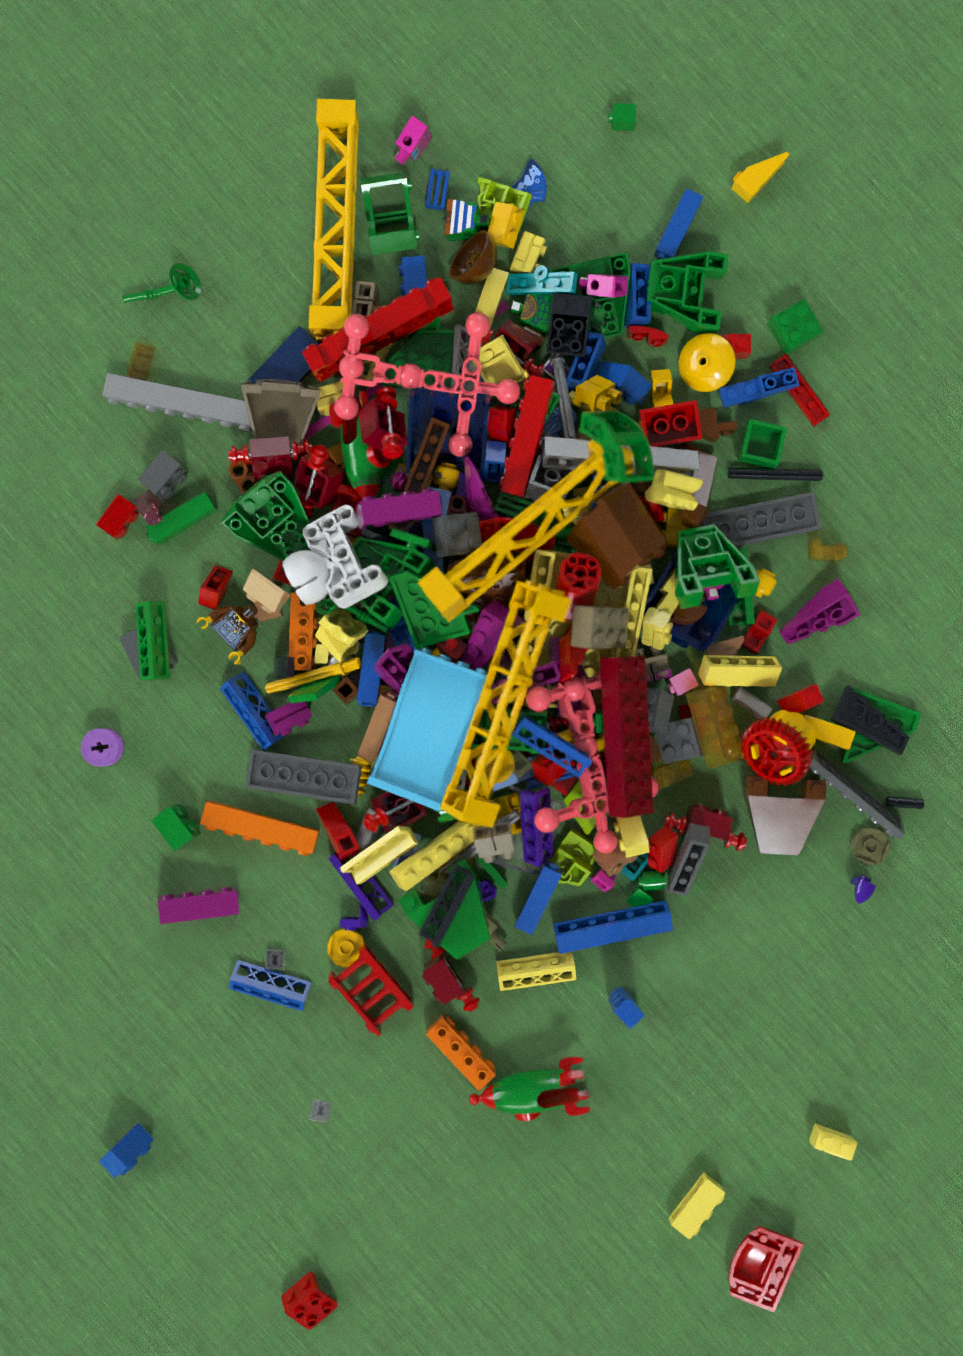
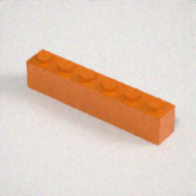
(259, 827)

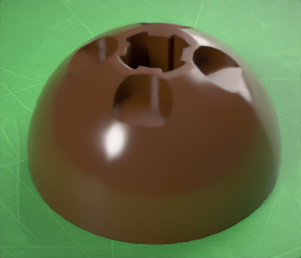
(474, 259)

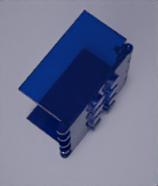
(444, 408)

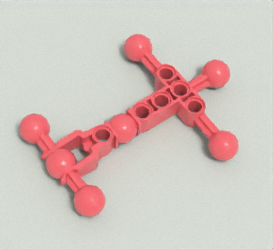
(411, 377)
(546, 818)

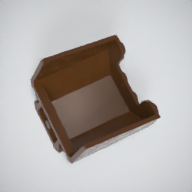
(619, 535)

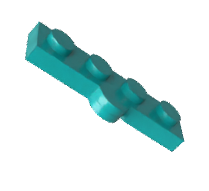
(542, 282)

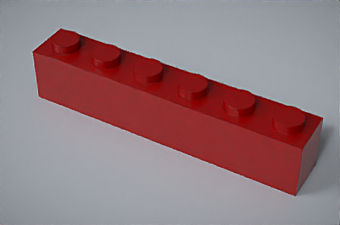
(527, 436)

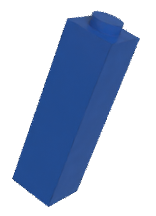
(678, 225)
(369, 680)
(538, 897)

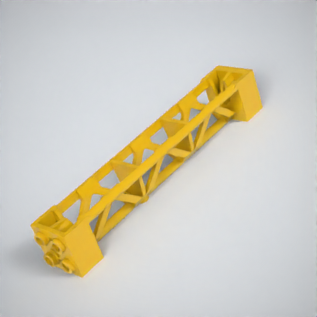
(335, 121)
(444, 589)
(475, 804)

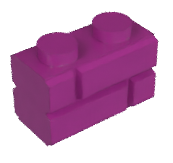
(287, 717)

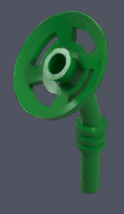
(177, 286)
(359, 613)

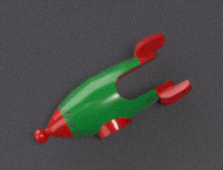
(362, 462)
(533, 1092)

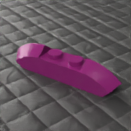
(543, 676)

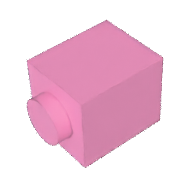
(681, 682)

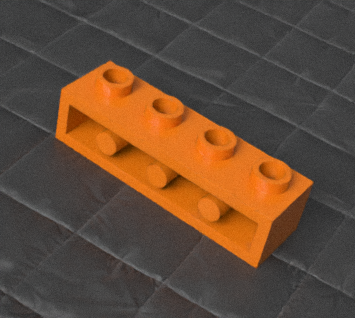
(302, 634)
(461, 1052)

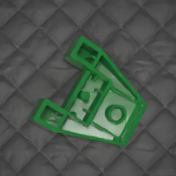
(678, 288)
(391, 560)
(710, 560)
(470, 923)

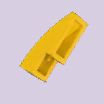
(831, 733)

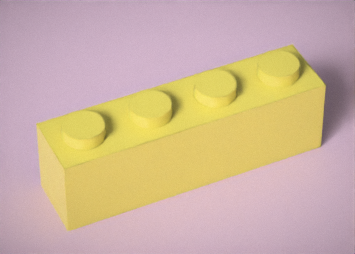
(739, 670)

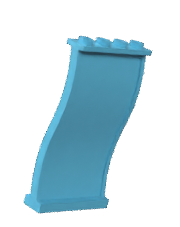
(428, 728)

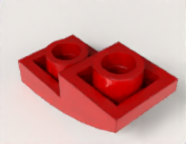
(654, 337)

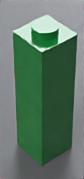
(181, 519)

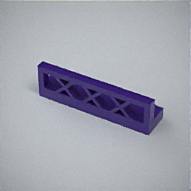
(532, 837)
(360, 893)

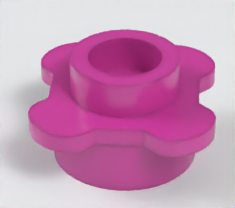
(398, 481)

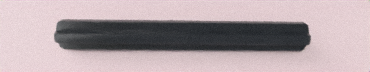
(775, 474)

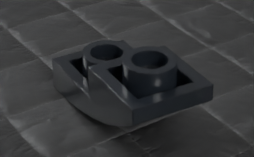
(284, 667)

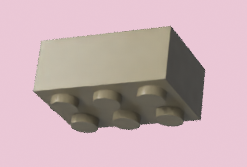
(599, 627)

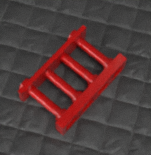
(390, 986)

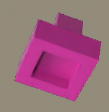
(602, 881)

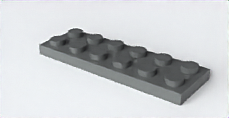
(767, 519)
(303, 776)
(852, 790)

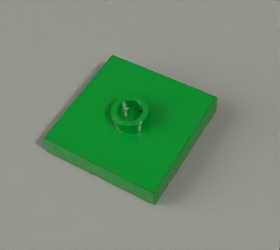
(412, 540)

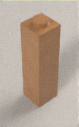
(378, 726)

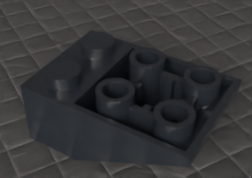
(570, 324)

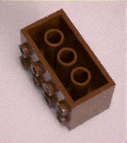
(503, 589)

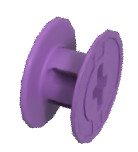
(100, 737)

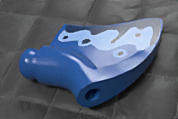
(533, 182)

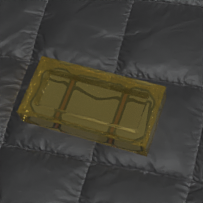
(140, 361)

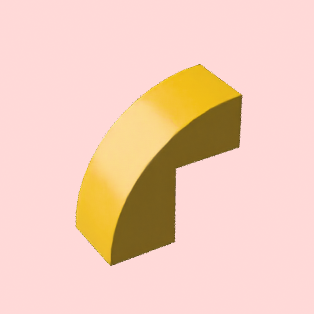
(661, 388)

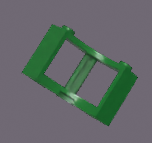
(394, 240)
(612, 432)

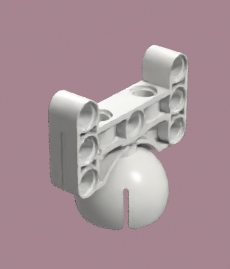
(320, 568)

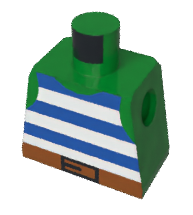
(463, 220)

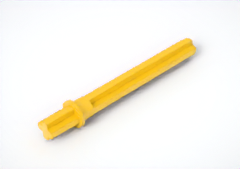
(314, 675)

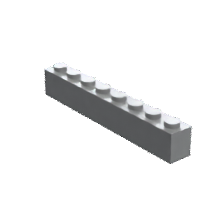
(176, 401)
(570, 453)

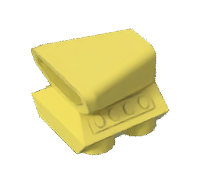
(673, 490)
(340, 633)

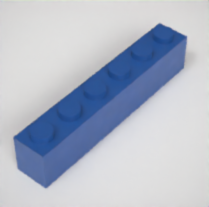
(613, 927)

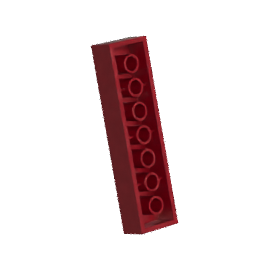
(626, 736)

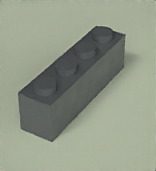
(689, 859)

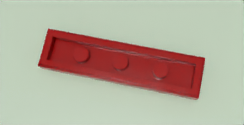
(803, 394)

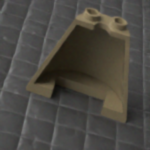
(280, 408)

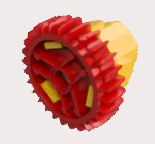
(779, 747)

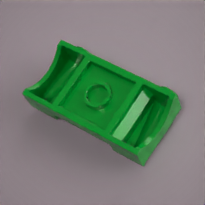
(514, 744)

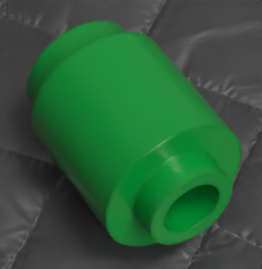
(651, 880)

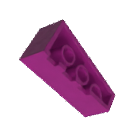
(398, 508)
(487, 635)
(198, 905)

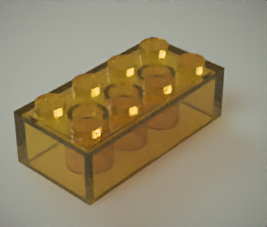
(715, 725)

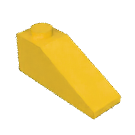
(754, 177)

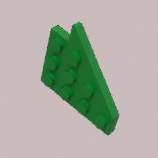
(429, 350)
(422, 618)
(901, 716)

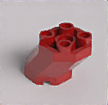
(579, 581)

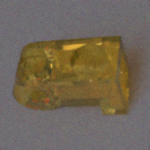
(826, 552)

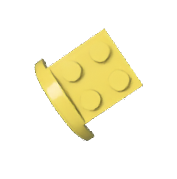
(499, 363)

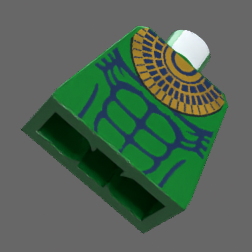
(535, 311)

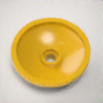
(718, 367)

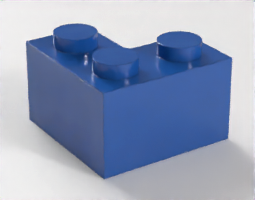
(627, 380)
(495, 461)
(123, 1155)

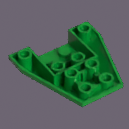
(611, 265)
(269, 517)

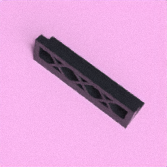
(456, 903)

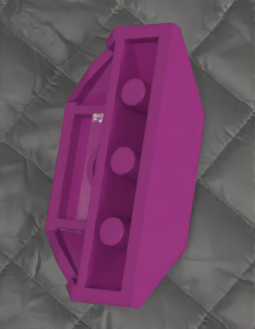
(394, 666)

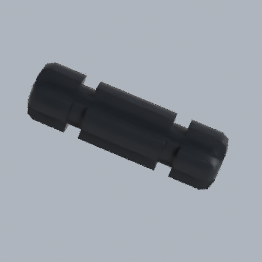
(902, 802)

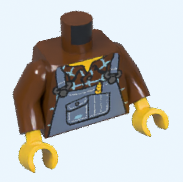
(235, 627)

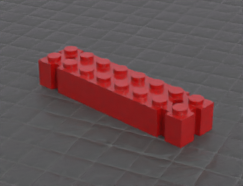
(385, 327)

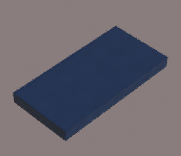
(287, 361)

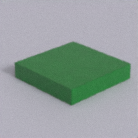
(313, 690)

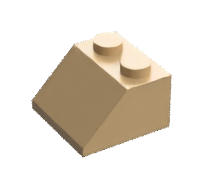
(266, 592)

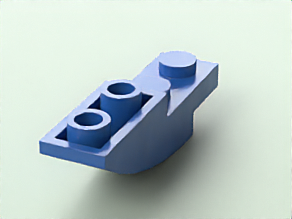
(759, 388)

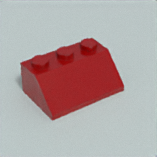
(671, 424)

